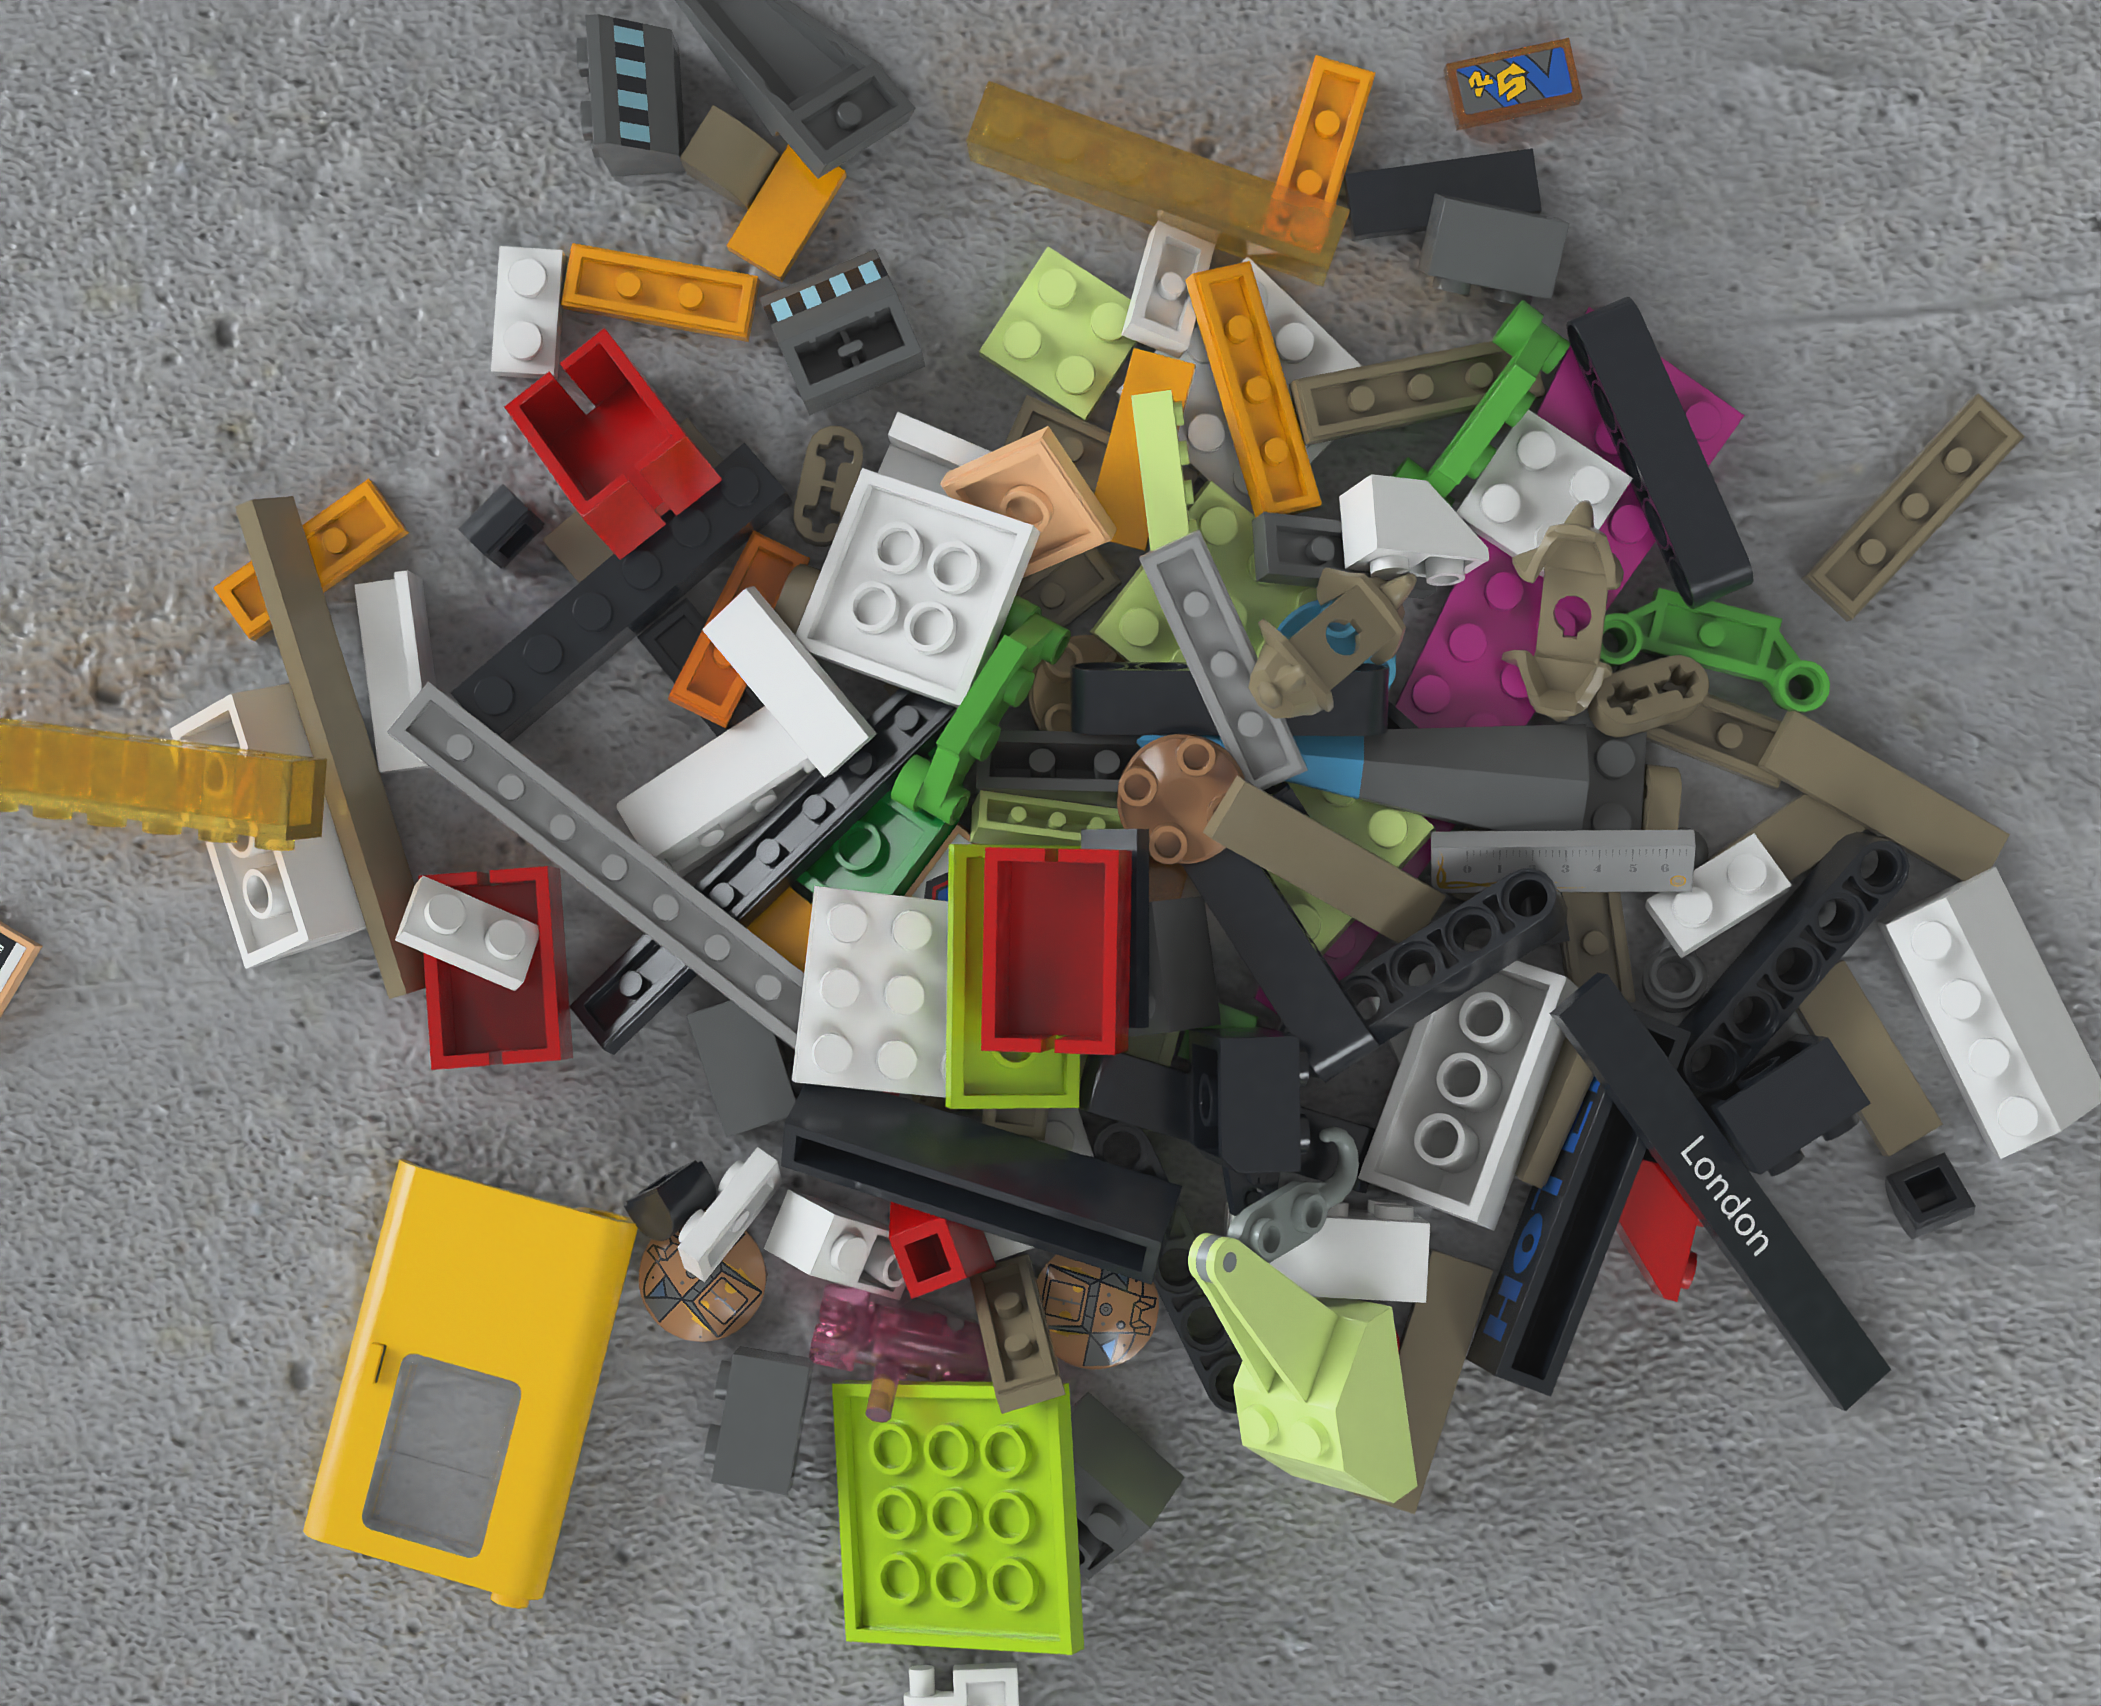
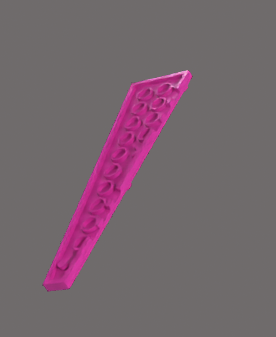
(1493, 611)

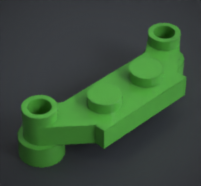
(1532, 349)
(1721, 641)
(973, 728)

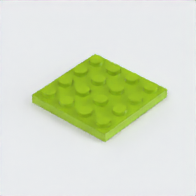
(958, 1520)

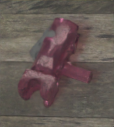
(896, 1341)

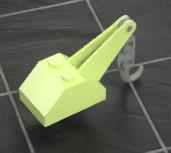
(1316, 1372)

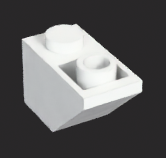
(1406, 528)
(836, 1245)

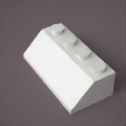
(274, 897)
(1993, 1012)
(1470, 1094)

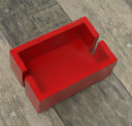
(623, 457)
(1056, 950)
(479, 1019)

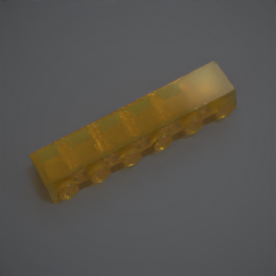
(1156, 183)
(161, 783)

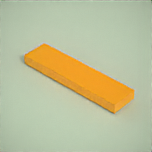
(1253, 390)

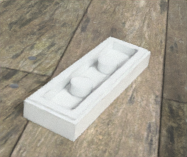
(789, 681)

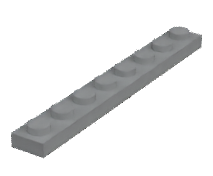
(603, 859)

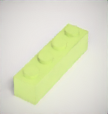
(1161, 467)
(1035, 821)

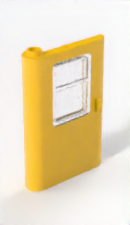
(484, 1386)

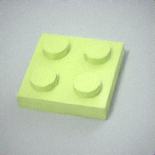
(1062, 335)

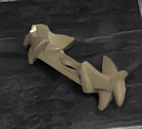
(1580, 564)
(1299, 672)

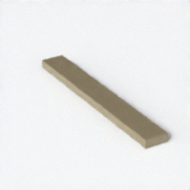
(334, 731)

